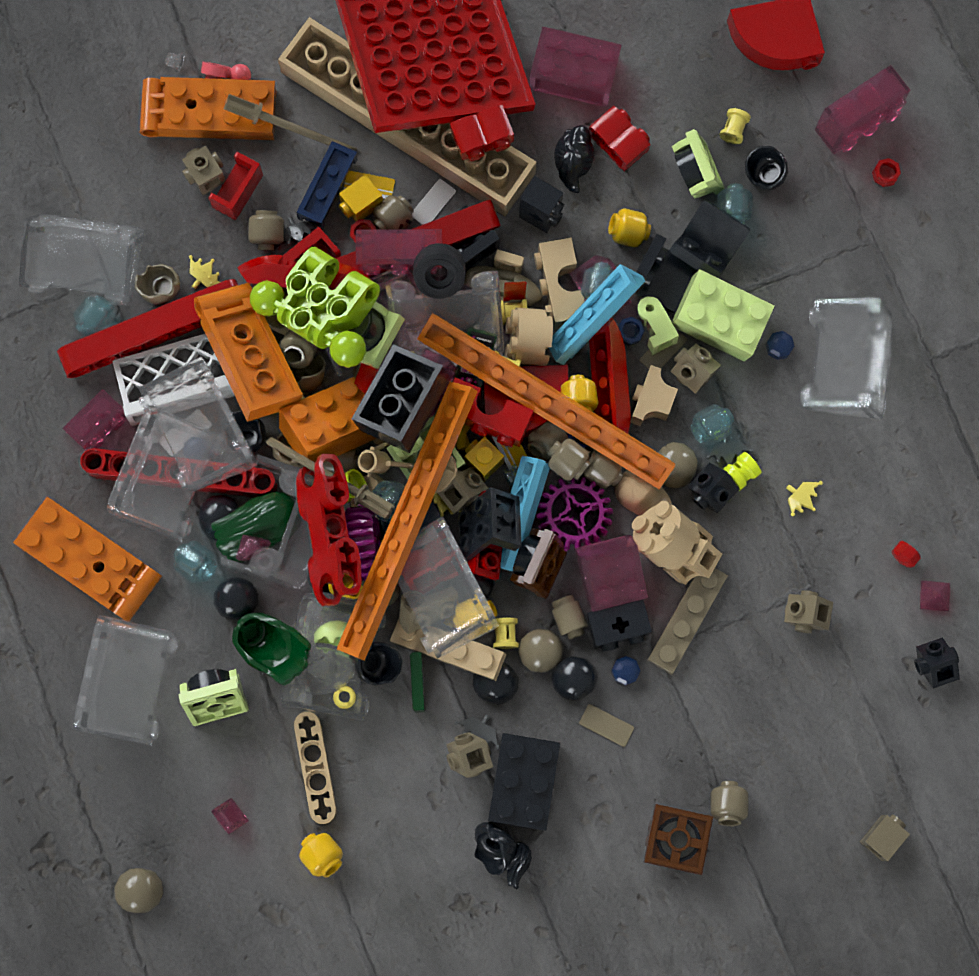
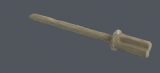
(253, 112)
(362, 496)

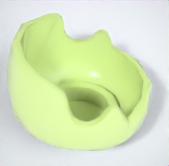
(330, 632)

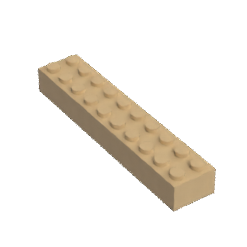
(326, 68)

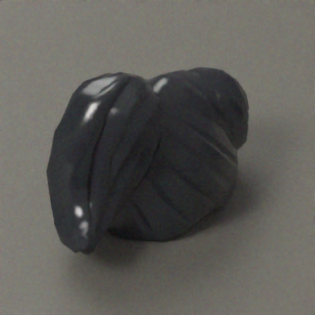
(574, 156)
(501, 853)

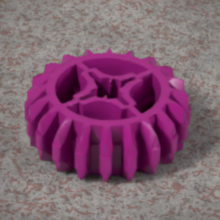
(585, 509)
(366, 532)

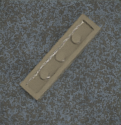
(686, 621)

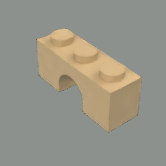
(555, 260)

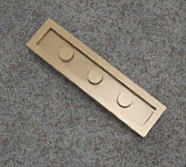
(470, 657)

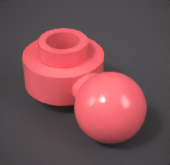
(219, 71)

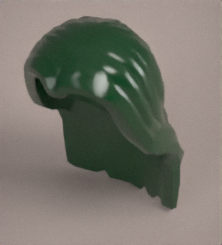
(259, 517)
(271, 646)

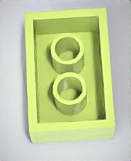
(722, 315)

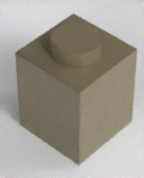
(885, 837)

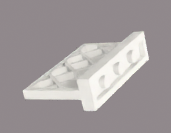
(133, 410)

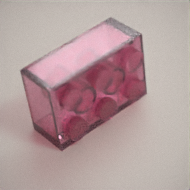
(574, 66)
(862, 110)
(393, 249)

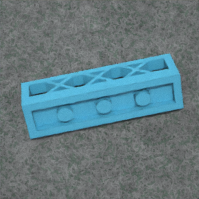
(594, 313)
(529, 487)

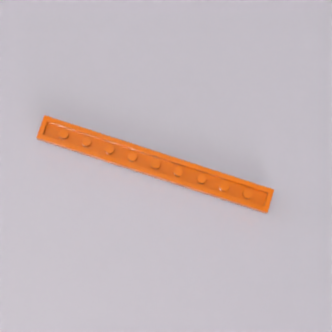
(546, 401)
(407, 520)

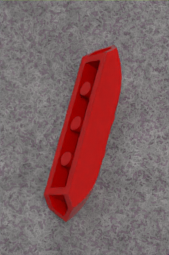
(272, 269)
(610, 375)

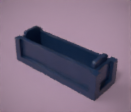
(326, 184)

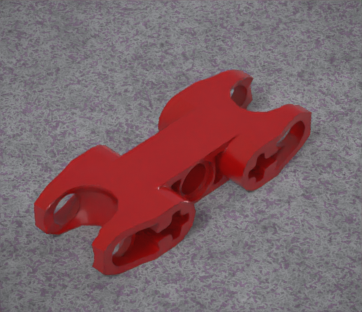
(334, 551)

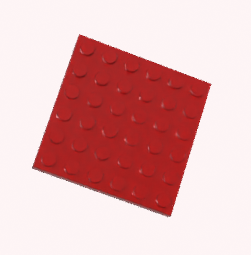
(433, 60)

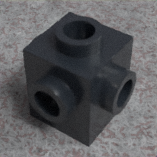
(712, 488)
(937, 662)

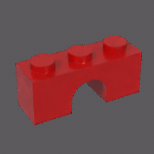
(507, 426)

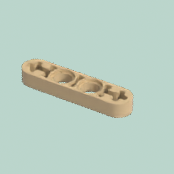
(318, 767)

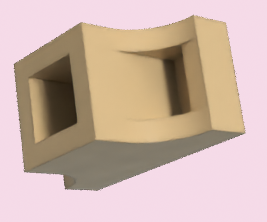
(653, 398)
(701, 562)

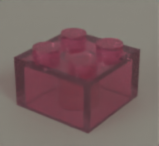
(611, 573)

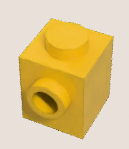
(360, 199)
(483, 458)

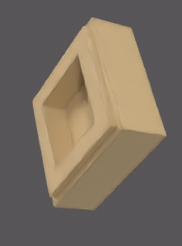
(508, 261)

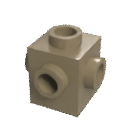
(203, 169)
(694, 367)
(463, 490)
(808, 612)
(469, 755)

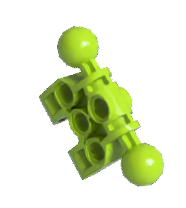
(318, 311)

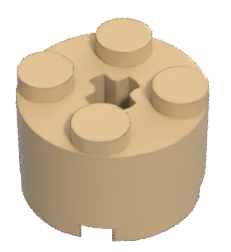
(529, 335)
(665, 535)

